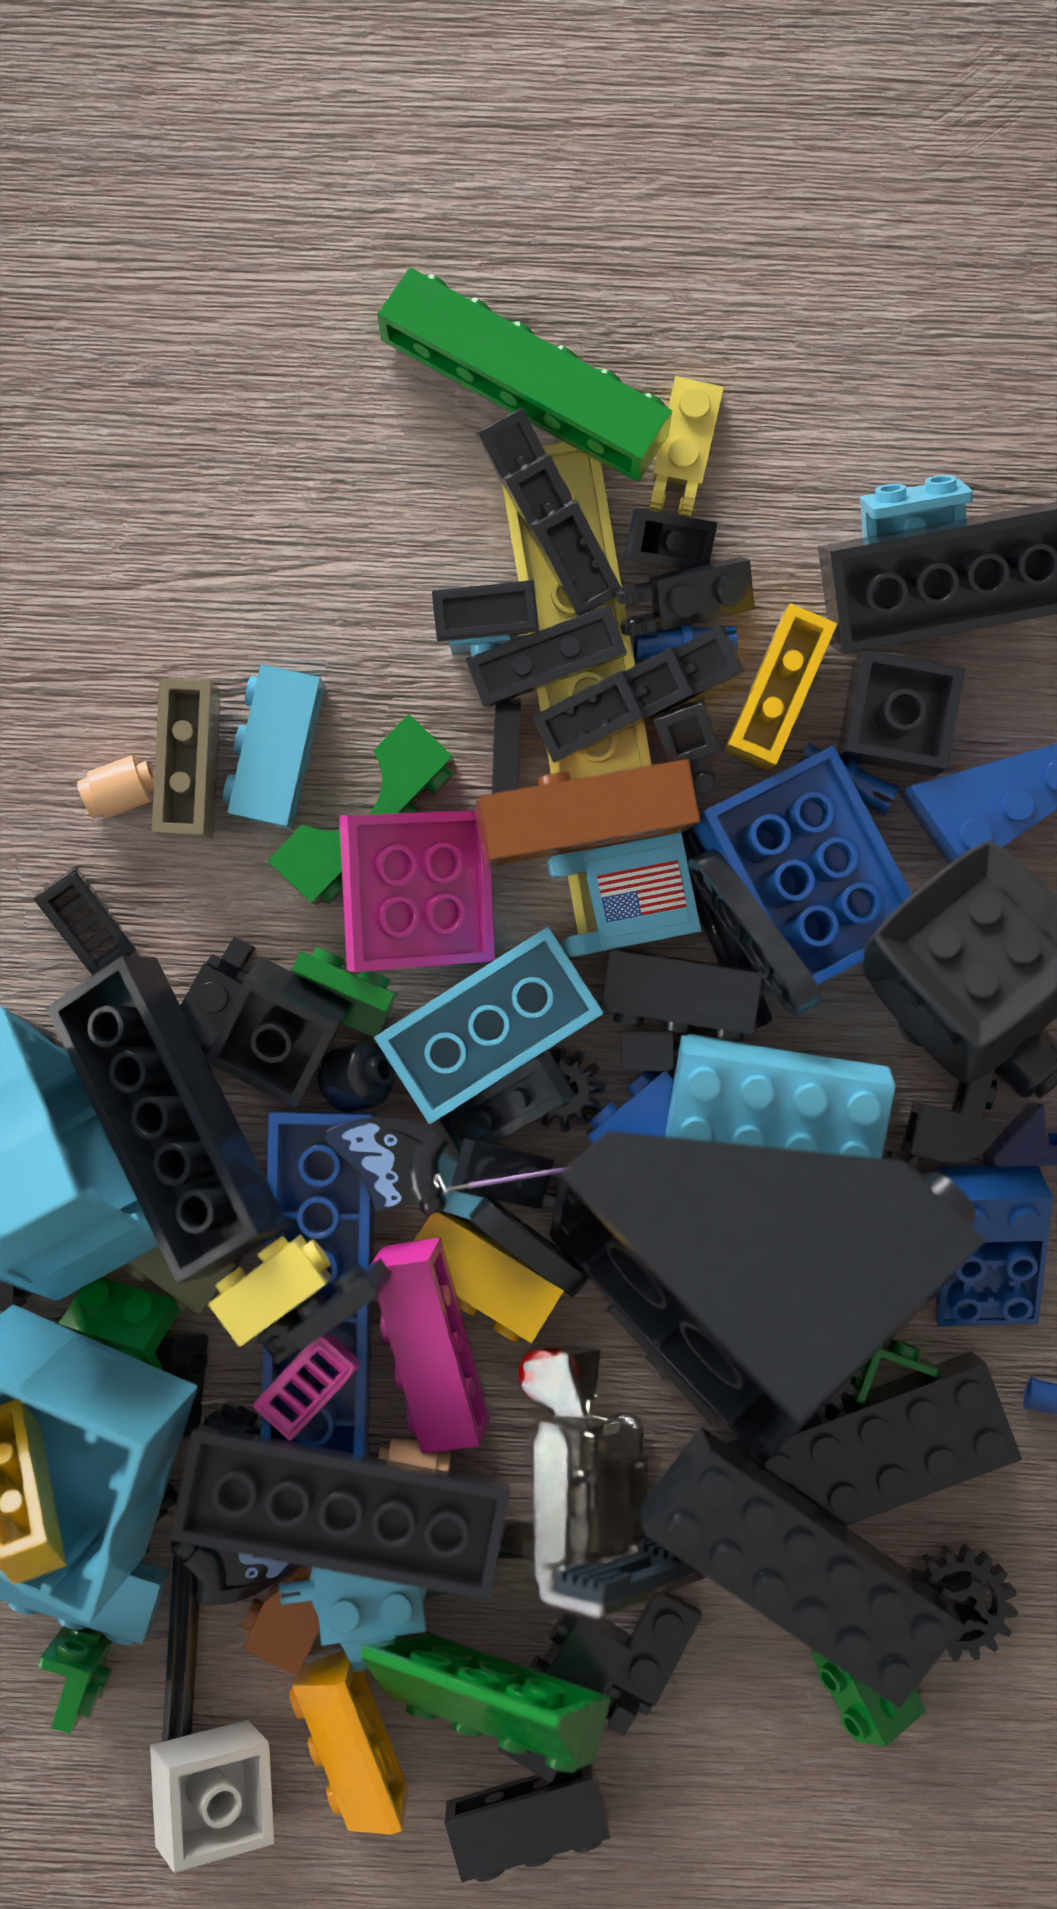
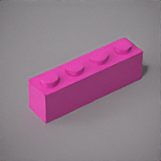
(431, 1348)

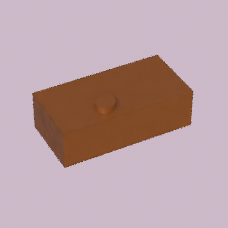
(585, 812)

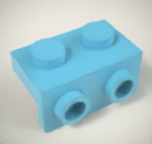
(903, 508)

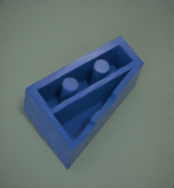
(986, 801)

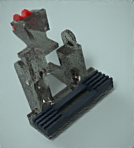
(582, 1555)

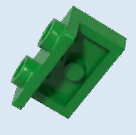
(366, 992)
(122, 1318)
(81, 1659)
(863, 1711)

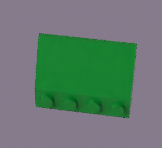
(491, 1697)

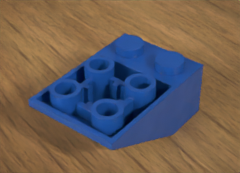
(1007, 1271)

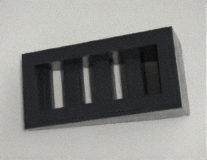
(74, 878)

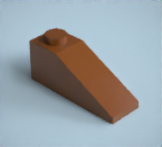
(282, 1632)

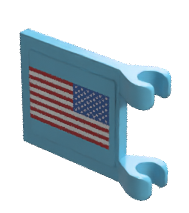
(636, 893)

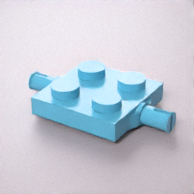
(358, 1606)

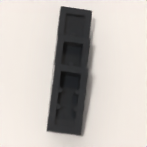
(549, 512)
(638, 693)

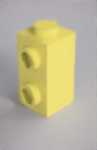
(271, 1289)

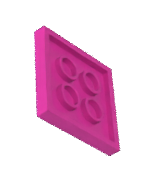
(415, 891)

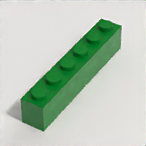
(520, 370)

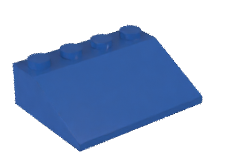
(810, 860)

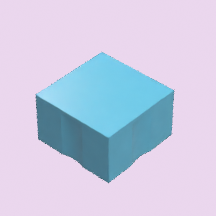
(61, 1185)
(108, 1449)

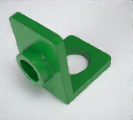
(897, 1352)

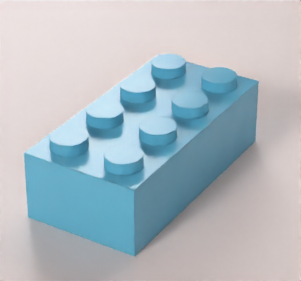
(488, 1025)
(779, 1099)

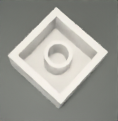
(211, 1795)

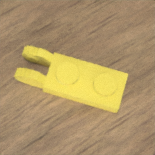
(687, 447)

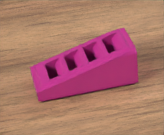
(336, 1355)

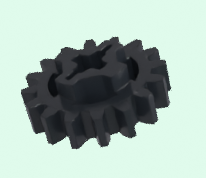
(969, 1582)

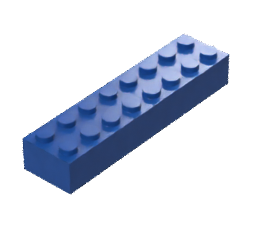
(332, 1206)

